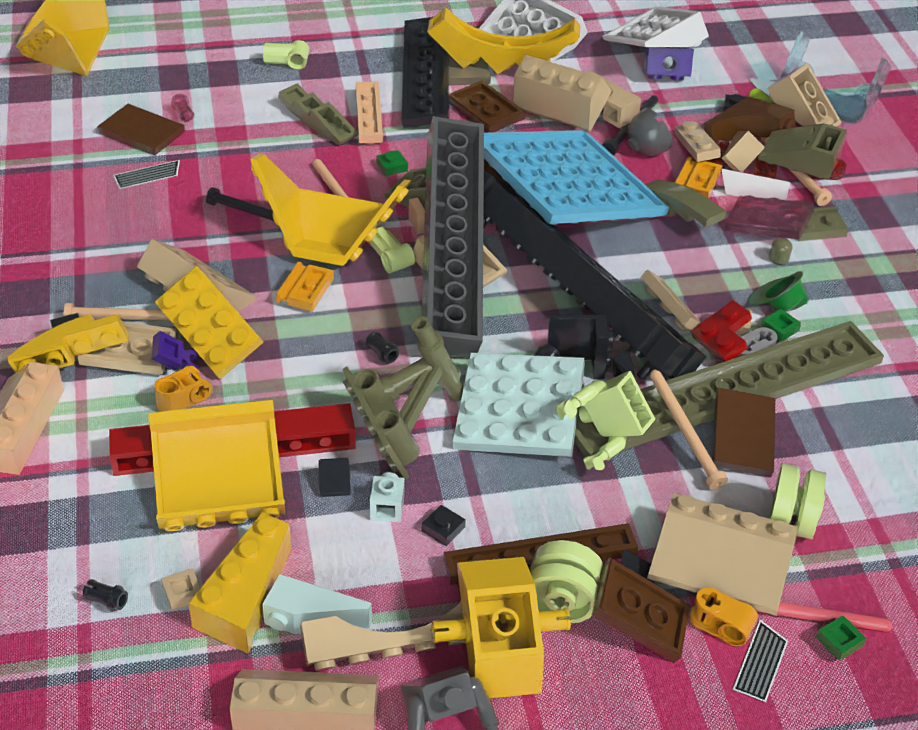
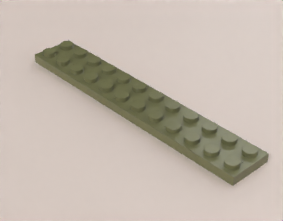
(766, 372)

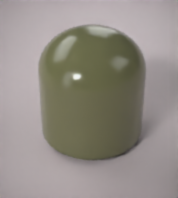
(780, 251)

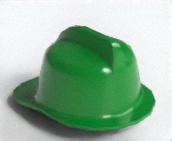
(783, 293)

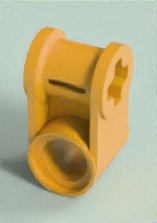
(180, 389)
(725, 618)

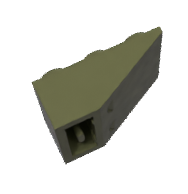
(806, 149)

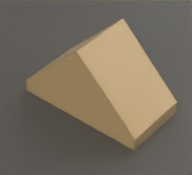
(742, 151)

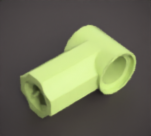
(286, 54)
(393, 253)

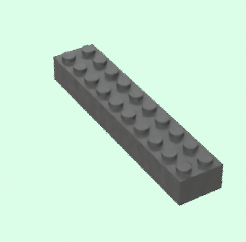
(454, 234)

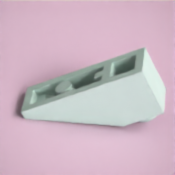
(298, 601)

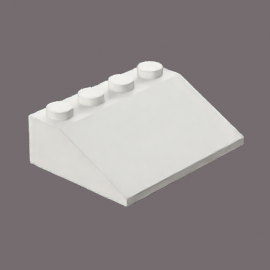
(531, 18)
(662, 29)

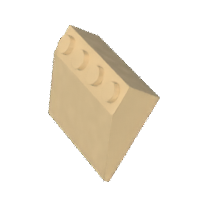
(724, 550)

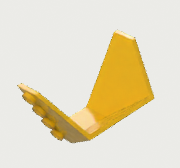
(66, 34)
(319, 223)

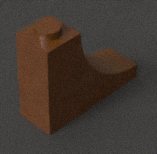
(750, 115)

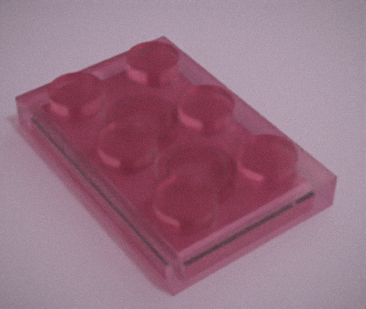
(769, 217)

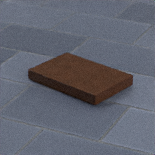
(486, 106)
(141, 129)
(744, 432)
(641, 610)

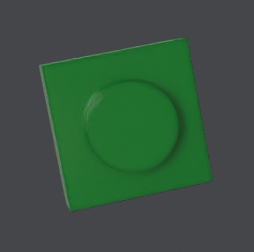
(392, 163)
(782, 324)
(841, 637)

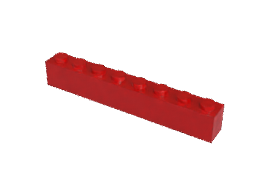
(297, 433)

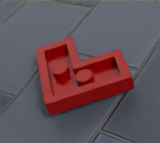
(719, 330)

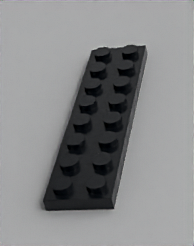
(424, 76)

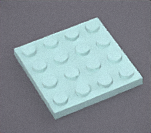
(513, 401)

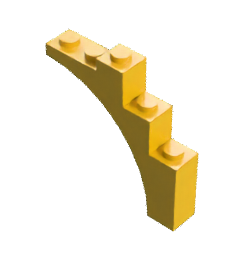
(500, 52)

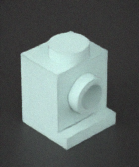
(387, 490)

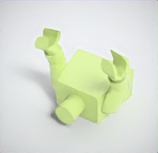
(616, 411)

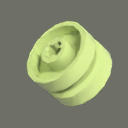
(802, 502)
(566, 578)

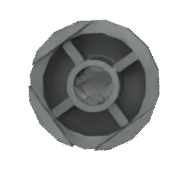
(648, 134)

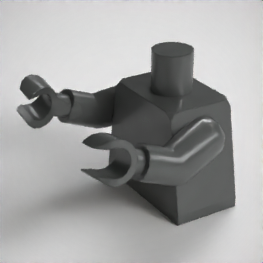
(446, 695)

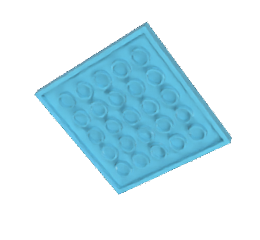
(569, 177)

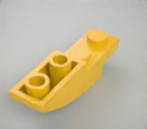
(69, 340)

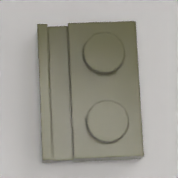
(824, 225)

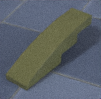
(317, 115)
(687, 202)

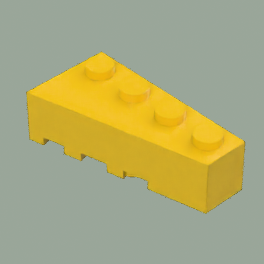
(233, 596)

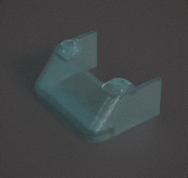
(847, 108)

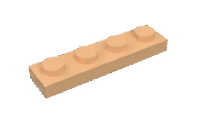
(369, 112)

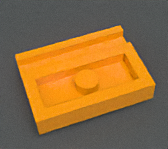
(699, 176)
(305, 286)

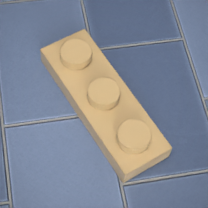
(697, 141)
(670, 301)

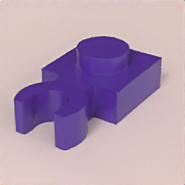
(170, 352)

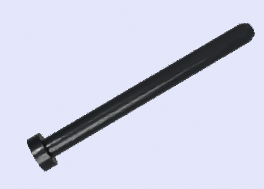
(612, 145)
(214, 196)

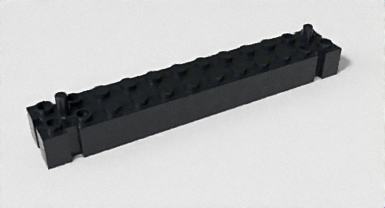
(590, 282)

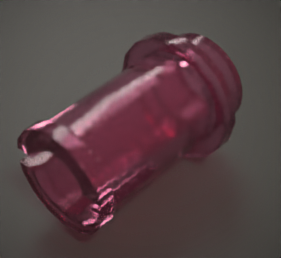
(181, 104)

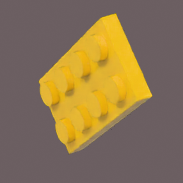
(209, 322)

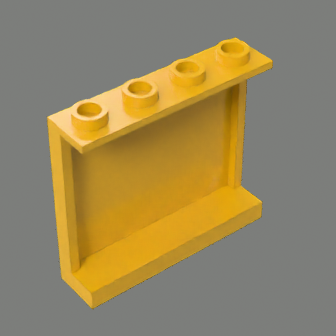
(216, 465)

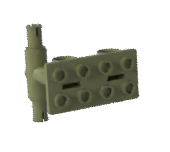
(378, 395)

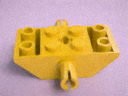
(508, 660)

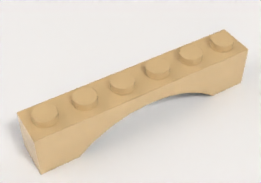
(336, 640)

